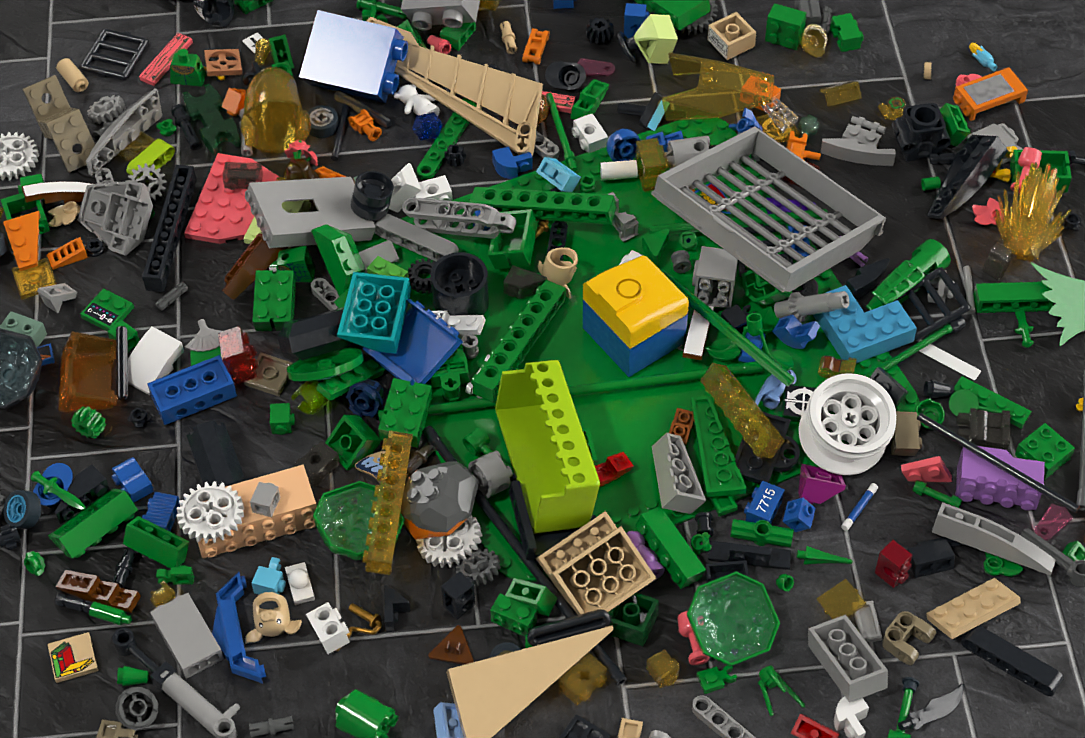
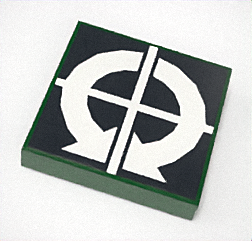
(796, 401)

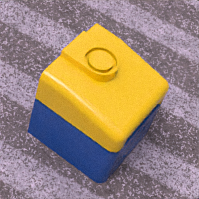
(635, 314)

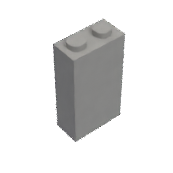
(187, 635)

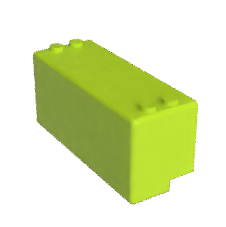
(547, 447)

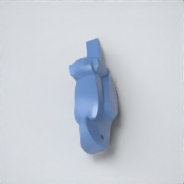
(771, 391)

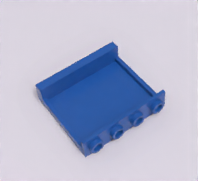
(421, 348)

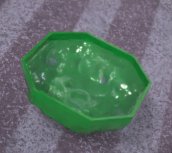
(344, 519)
(733, 618)

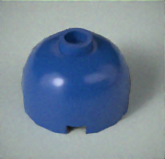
(622, 145)

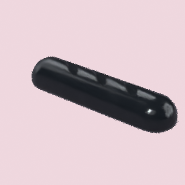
(569, 627)

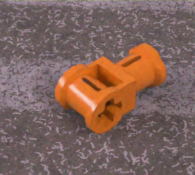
(364, 124)

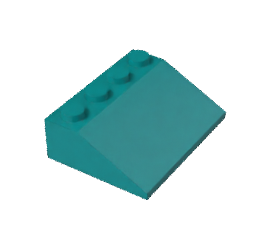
(375, 311)

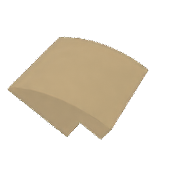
(596, 566)

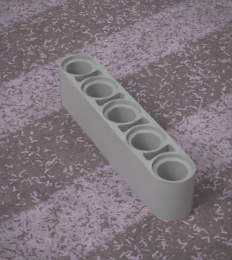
(414, 238)

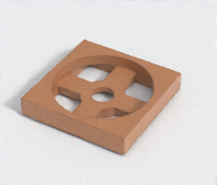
(223, 69)

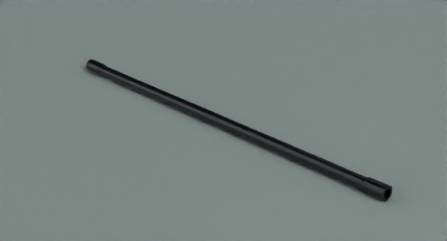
(612, 669)

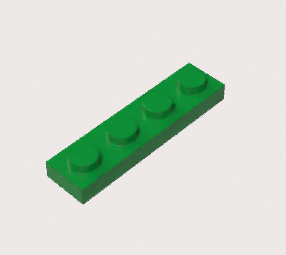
(340, 384)
(995, 401)

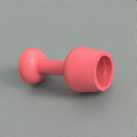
(1028, 156)
(685, 630)

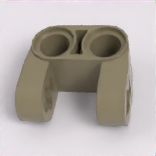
(901, 633)

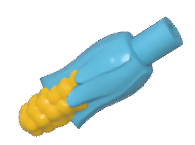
(983, 56)

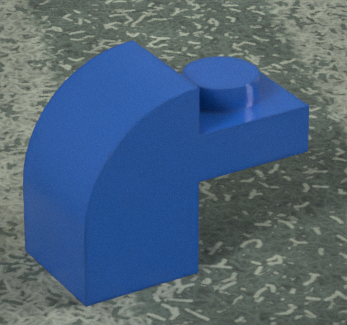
(509, 165)
(793, 333)

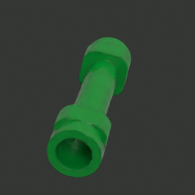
(921, 488)

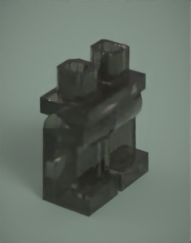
(985, 428)

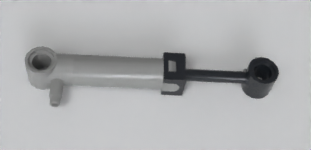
(168, 681)

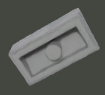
(384, 250)

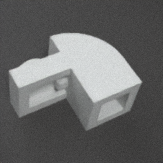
(849, 715)

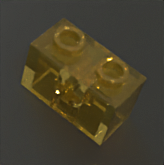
(590, 672)

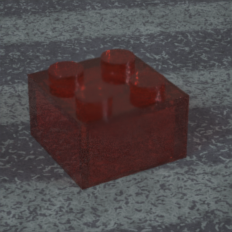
(238, 354)

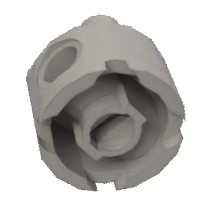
(491, 473)

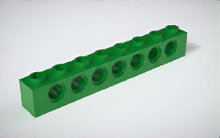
(550, 205)
(519, 339)

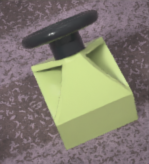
(654, 38)

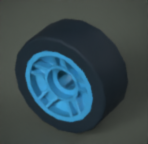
(22, 509)

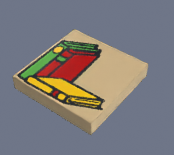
(72, 657)

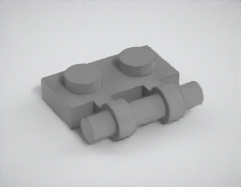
(864, 136)

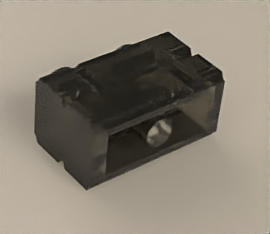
(239, 175)

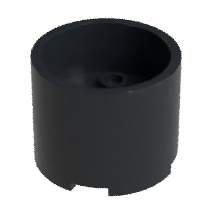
(460, 284)

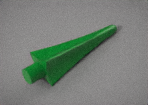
(815, 556)

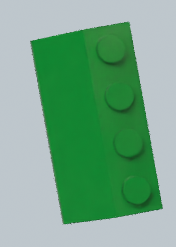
(93, 523)

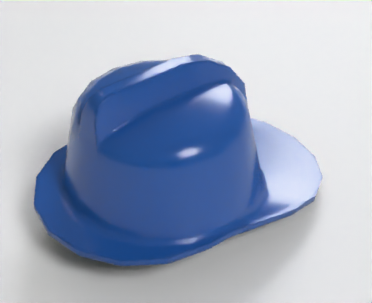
(64, 476)

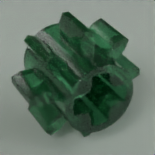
(808, 125)

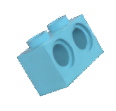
(558, 174)

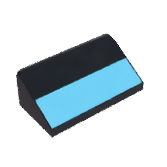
(653, 113)

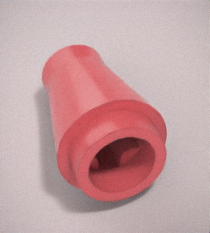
(441, 45)

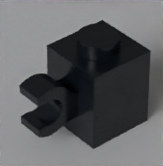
(736, 316)

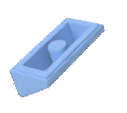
(447, 721)

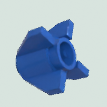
(745, 123)

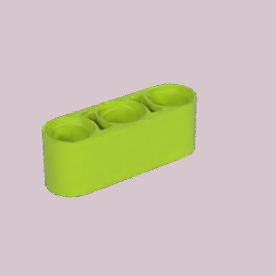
(157, 153)

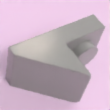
(55, 294)

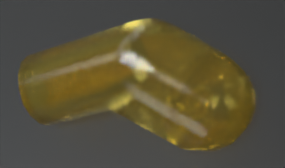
(889, 114)

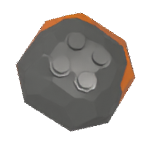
(438, 499)

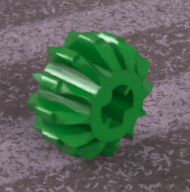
(88, 422)

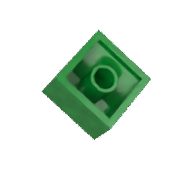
(352, 440)

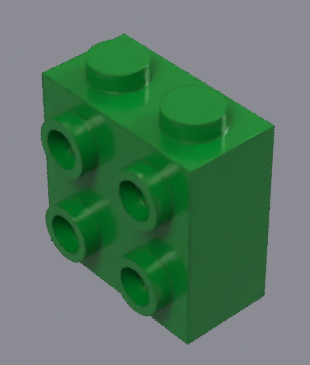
(1047, 447)

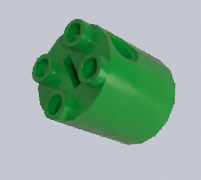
(364, 716)

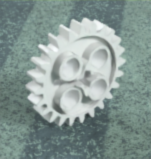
(16, 155)
(210, 512)
(451, 547)

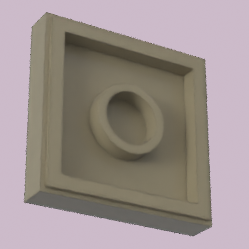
(271, 374)

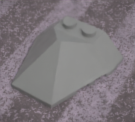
(117, 214)

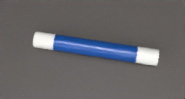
(859, 507)

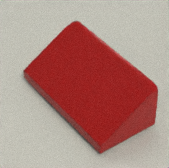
(809, 728)

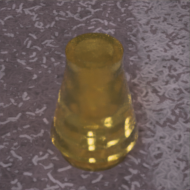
(262, 50)

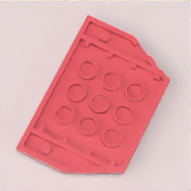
(220, 211)

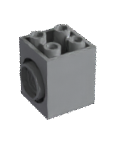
(715, 277)

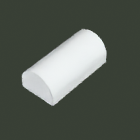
(618, 170)

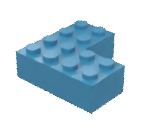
(867, 333)

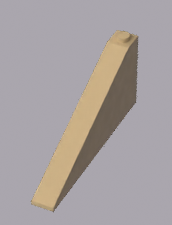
(502, 686)

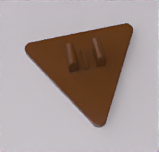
(453, 648)

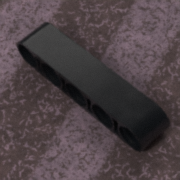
(1012, 660)

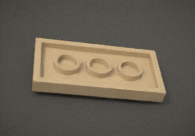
(973, 608)

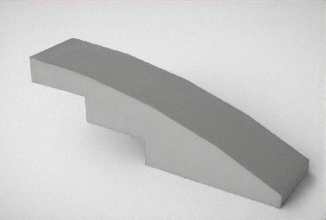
(858, 153)

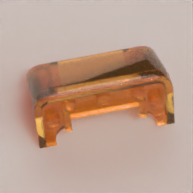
(87, 373)

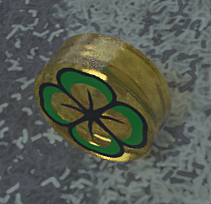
(896, 103)

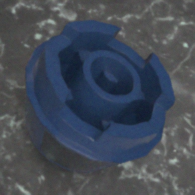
(366, 398)

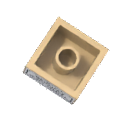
(731, 35)

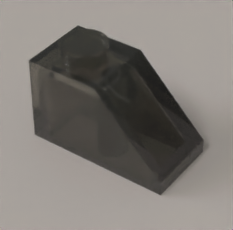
(522, 283)

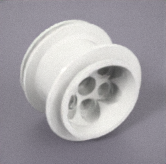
(859, 408)

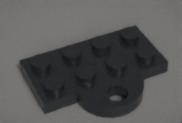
(761, 469)

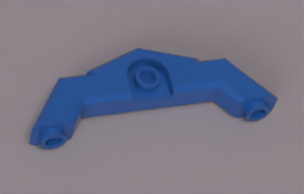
(228, 631)

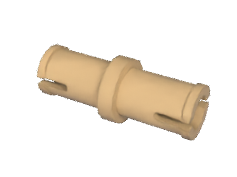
(508, 37)

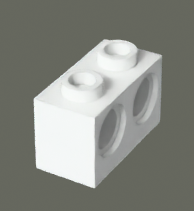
(328, 628)

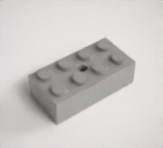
(847, 658)

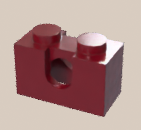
(893, 564)

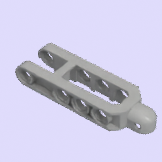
(441, 220)

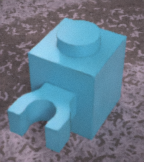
(269, 578)

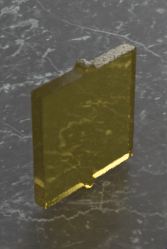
(841, 600)

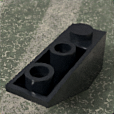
(87, 487)

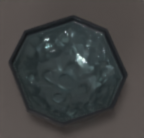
(18, 367)

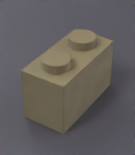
(906, 434)

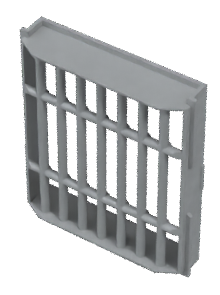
(675, 191)

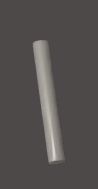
(969, 289)

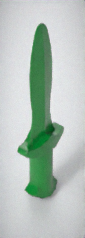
(1024, 329)
(52, 487)

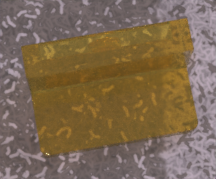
(842, 93)

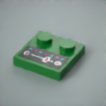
(106, 310)

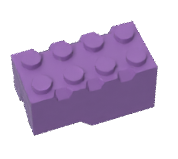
(990, 484)

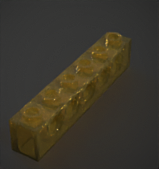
(742, 411)

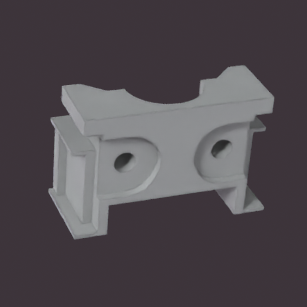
(624, 223)

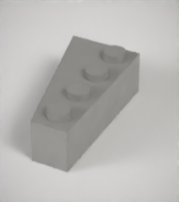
(676, 476)

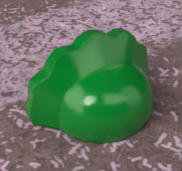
(34, 563)

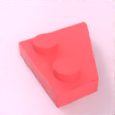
(927, 471)

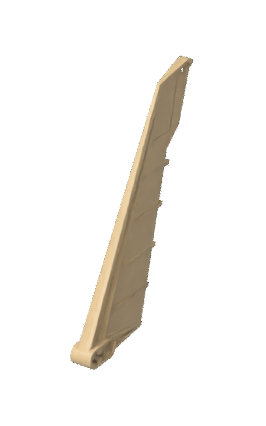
(496, 90)

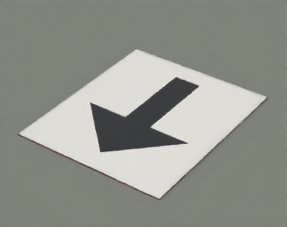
(250, 41)

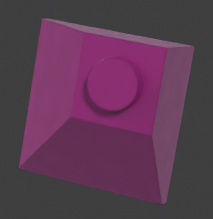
(818, 484)

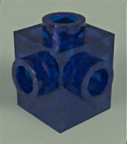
(427, 126)

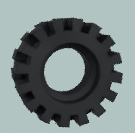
(418, 269)

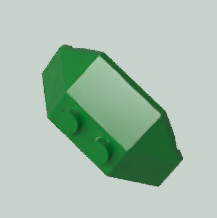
(339, 255)

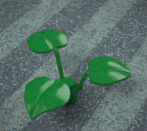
(756, 324)

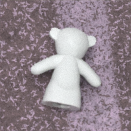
(418, 102)

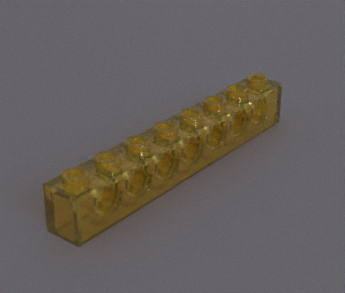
(388, 504)

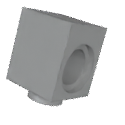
(265, 499)

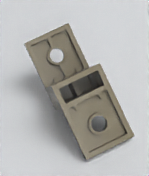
(60, 122)

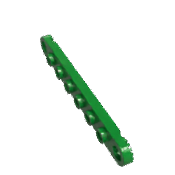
(448, 136)

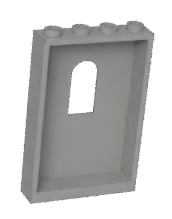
(288, 229)

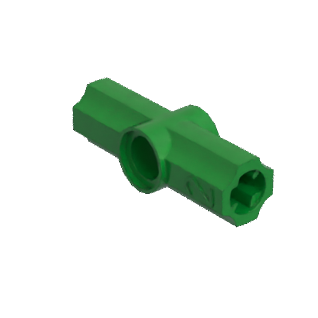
(773, 534)

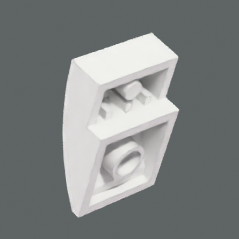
(152, 358)

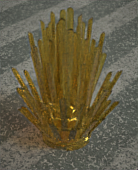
(1027, 226)

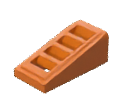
(74, 246)

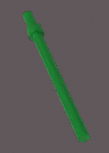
(569, 155)

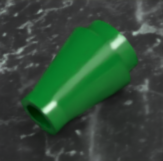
(131, 676)

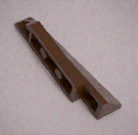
(242, 274)

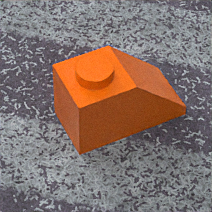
(234, 101)

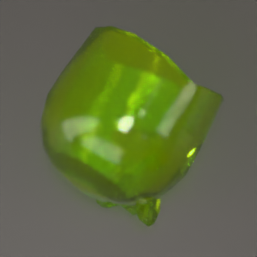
(314, 400)

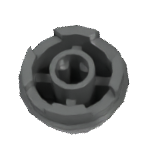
(136, 708)

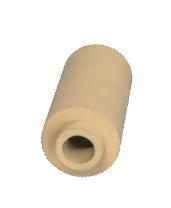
(72, 75)

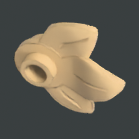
(64, 214)

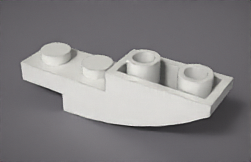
(463, 323)

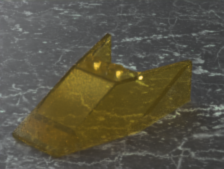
(720, 90)

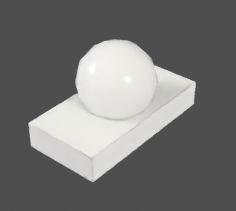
(299, 583)

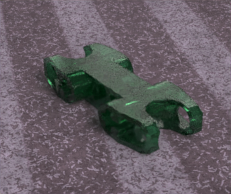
(215, 127)

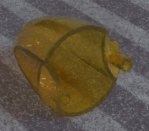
(273, 112)

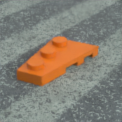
(23, 237)

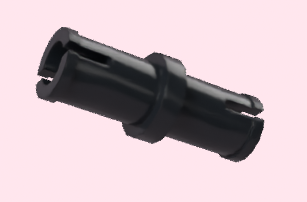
(124, 568)

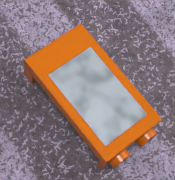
(989, 92)

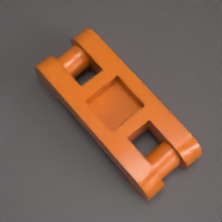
(535, 45)

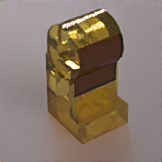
(831, 366)

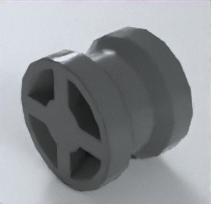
(681, 261)

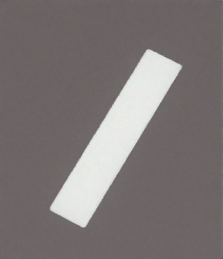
(951, 361)

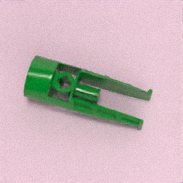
(909, 273)

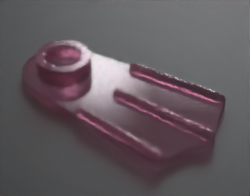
(595, 67)
(1052, 521)

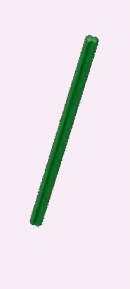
(679, 228)
(734, 335)

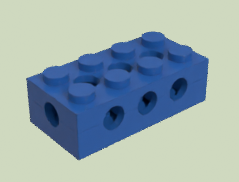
(192, 389)

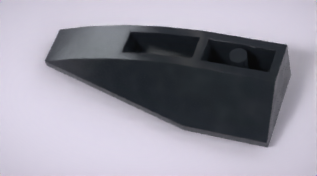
(967, 173)

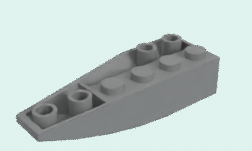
(125, 130)
(991, 538)

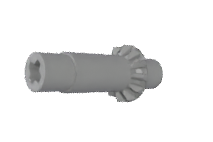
(809, 305)

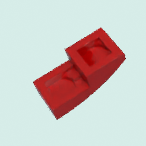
(613, 468)

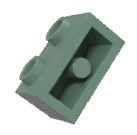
(26, 326)

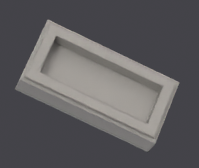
(867, 623)

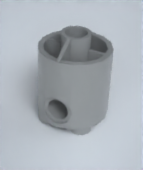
(685, 149)

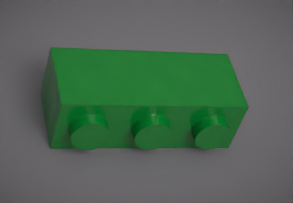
(155, 542)

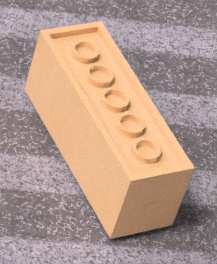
(292, 512)

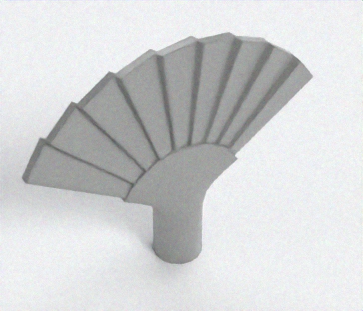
(205, 339)

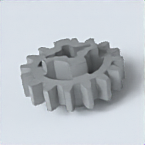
(106, 109)
(154, 182)

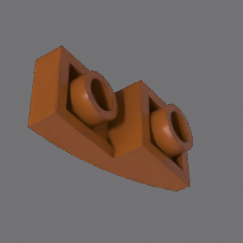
(682, 424)

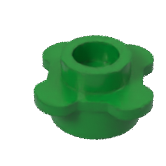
(166, 127)
(696, 541)

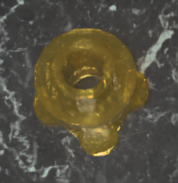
(162, 595)

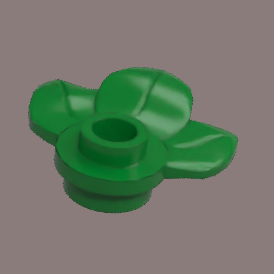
(1000, 566)

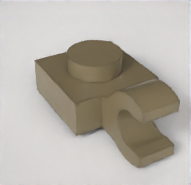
(114, 729)

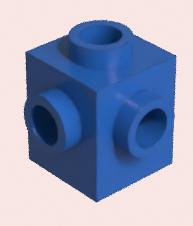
(799, 514)

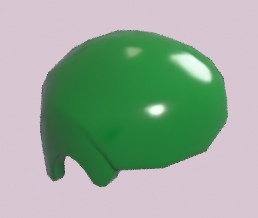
(932, 410)

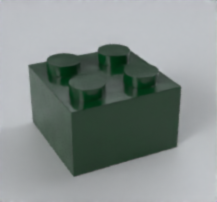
(634, 618)

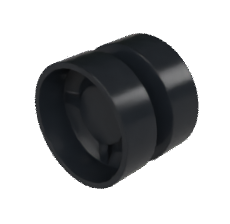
(372, 195)

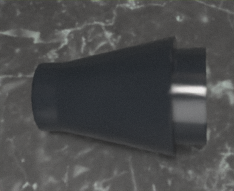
(937, 389)

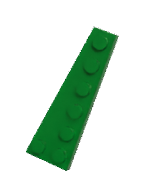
(717, 461)

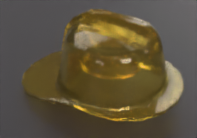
(814, 40)

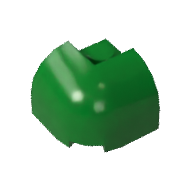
(760, 290)

